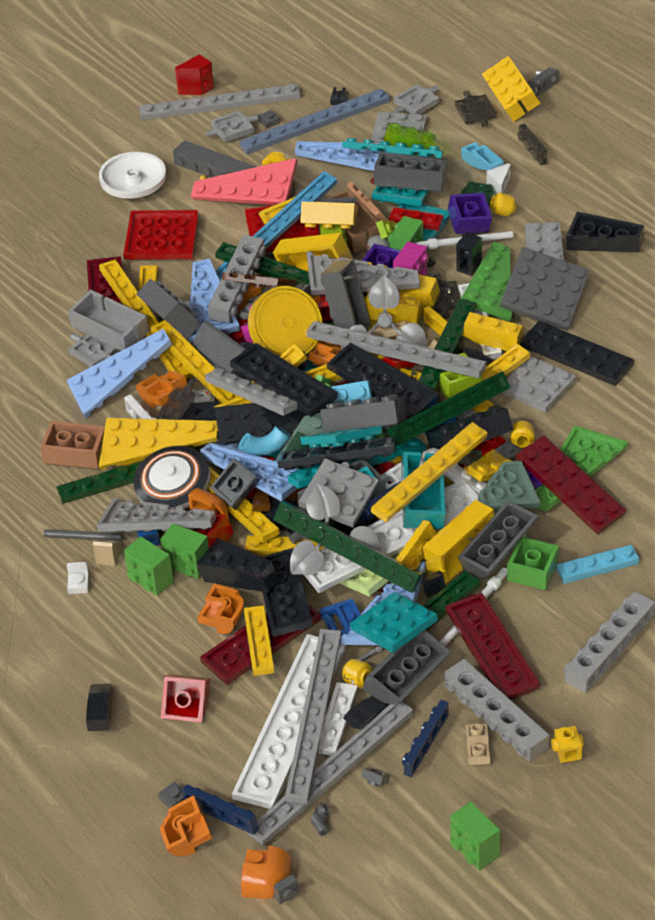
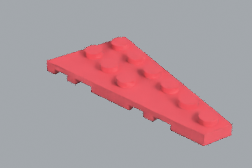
(257, 185)

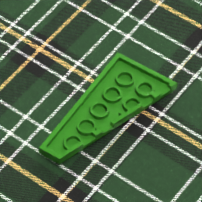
(491, 282)
(589, 452)

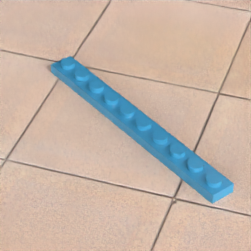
(290, 213)

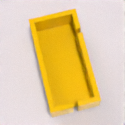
(510, 88)
(297, 248)
(450, 541)

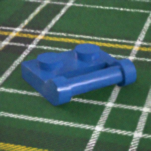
(345, 611)

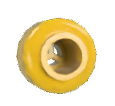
(503, 204)
(522, 434)
(356, 672)

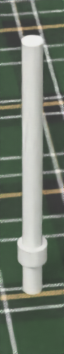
(434, 243)
(492, 585)

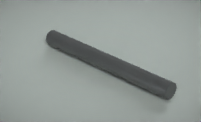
(83, 535)

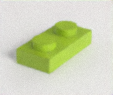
(385, 228)

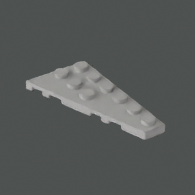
(367, 274)
(151, 516)

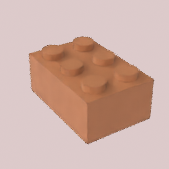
(72, 444)

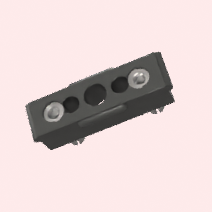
(543, 80)

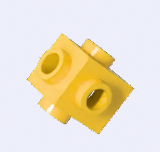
(567, 744)

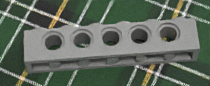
(230, 293)
(609, 642)
(496, 710)

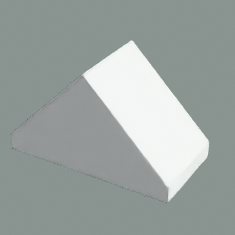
(499, 177)

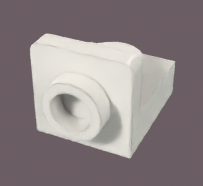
(78, 578)

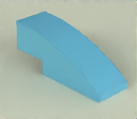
(480, 157)

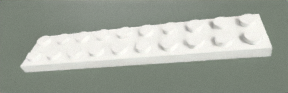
(391, 536)
(275, 747)

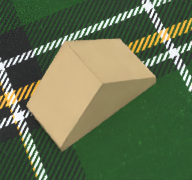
(106, 551)

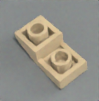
(477, 744)

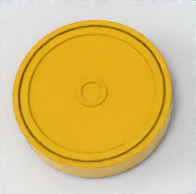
(282, 319)

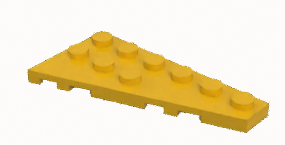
(137, 438)

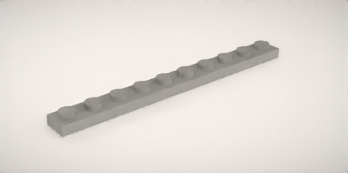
(219, 102)
(397, 349)
(313, 717)
(334, 769)

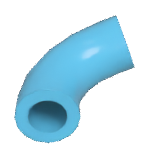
(264, 445)

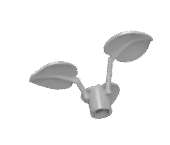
(386, 295)
(323, 504)

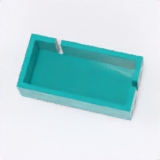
(430, 503)

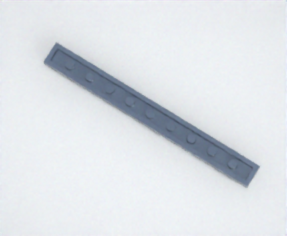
(314, 121)

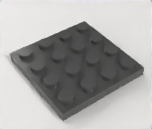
(544, 288)

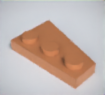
(366, 202)

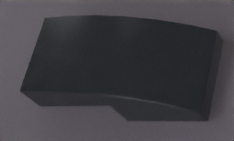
(364, 712)

